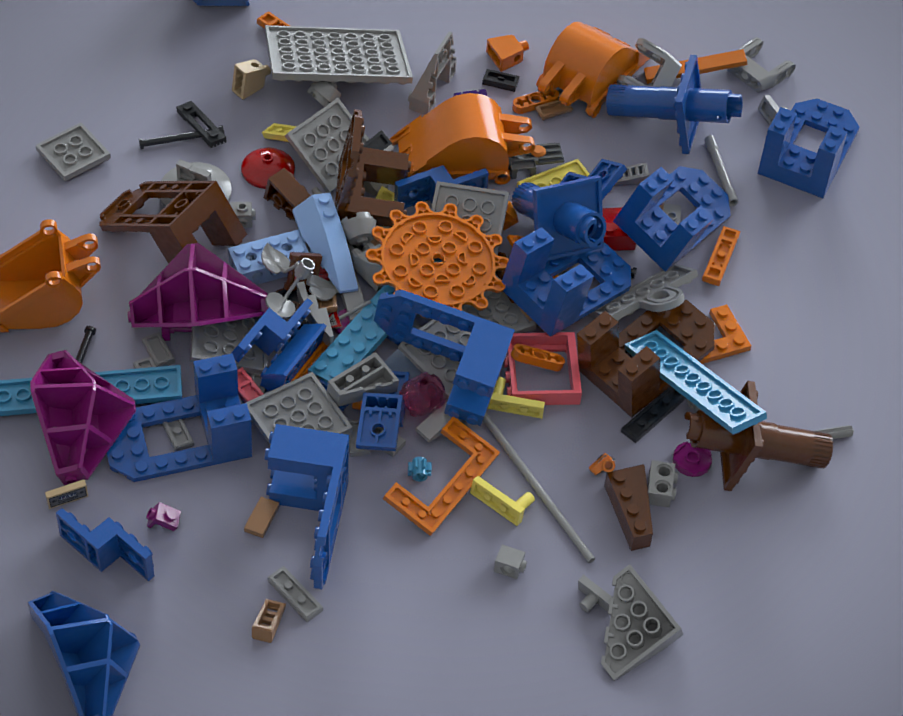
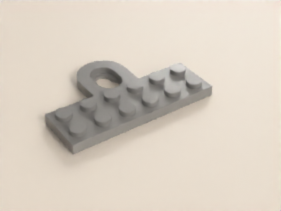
(649, 292)

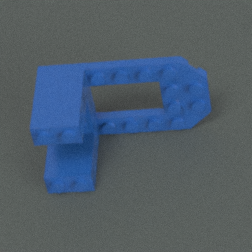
(797, 165)
(656, 231)
(566, 299)
(479, 359)
(223, 418)
(311, 474)

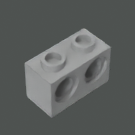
(661, 479)

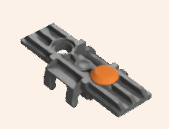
(543, 154)

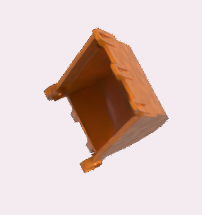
(586, 64)
(465, 137)
(45, 278)

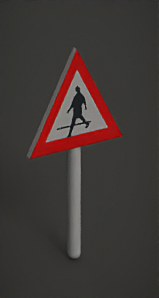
(335, 319)

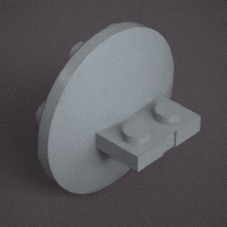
(197, 172)

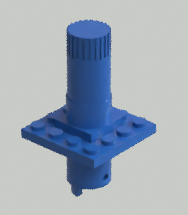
(685, 103)
(567, 212)

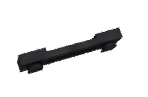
(212, 137)

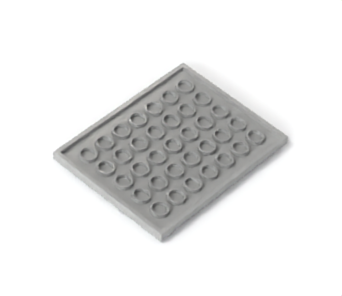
(337, 54)

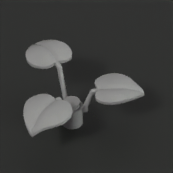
(277, 262)

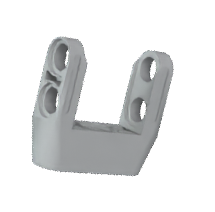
(668, 67)
(757, 76)

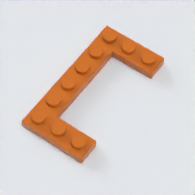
(733, 340)
(431, 516)

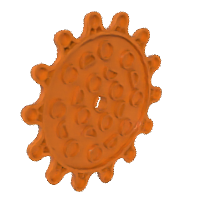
(427, 235)

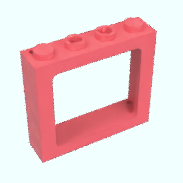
(559, 342)

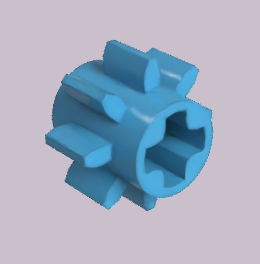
(419, 469)

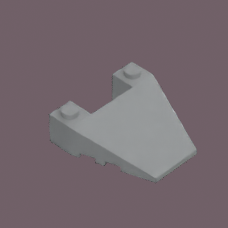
(440, 67)

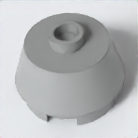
(324, 92)
(359, 228)

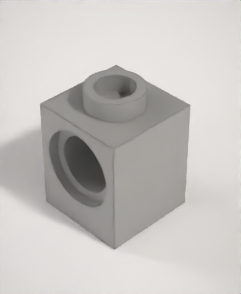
(510, 562)

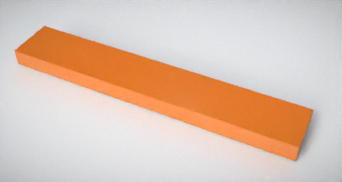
(706, 64)

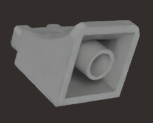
(363, 266)

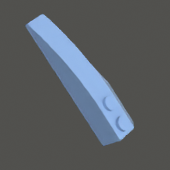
(324, 234)

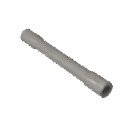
(713, 150)

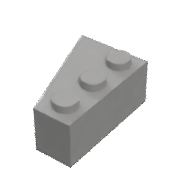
(366, 376)

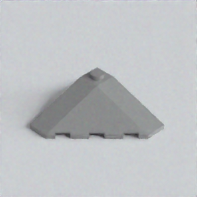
(637, 625)

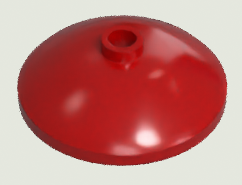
(263, 164)

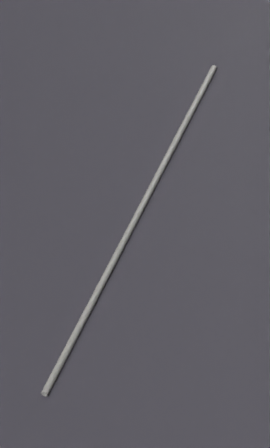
(523, 469)

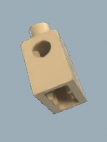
(249, 77)

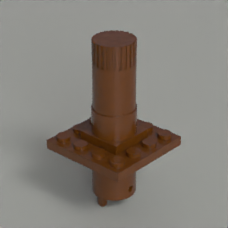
(758, 441)

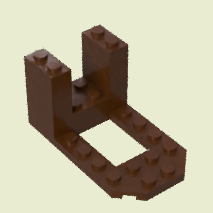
(367, 164)
(172, 228)
(637, 380)

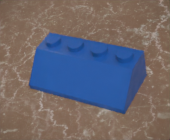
(293, 356)

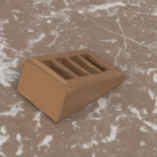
(267, 632)

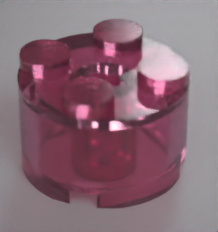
(423, 394)

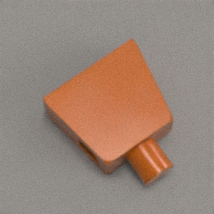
(506, 51)

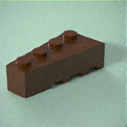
(285, 192)
(630, 502)

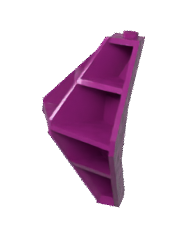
(196, 292)
(77, 414)

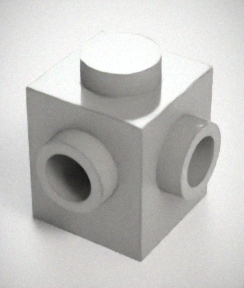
(244, 213)

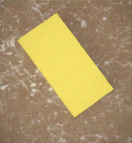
(556, 174)

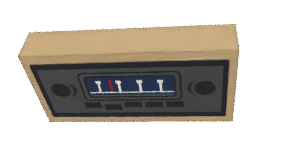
(66, 494)

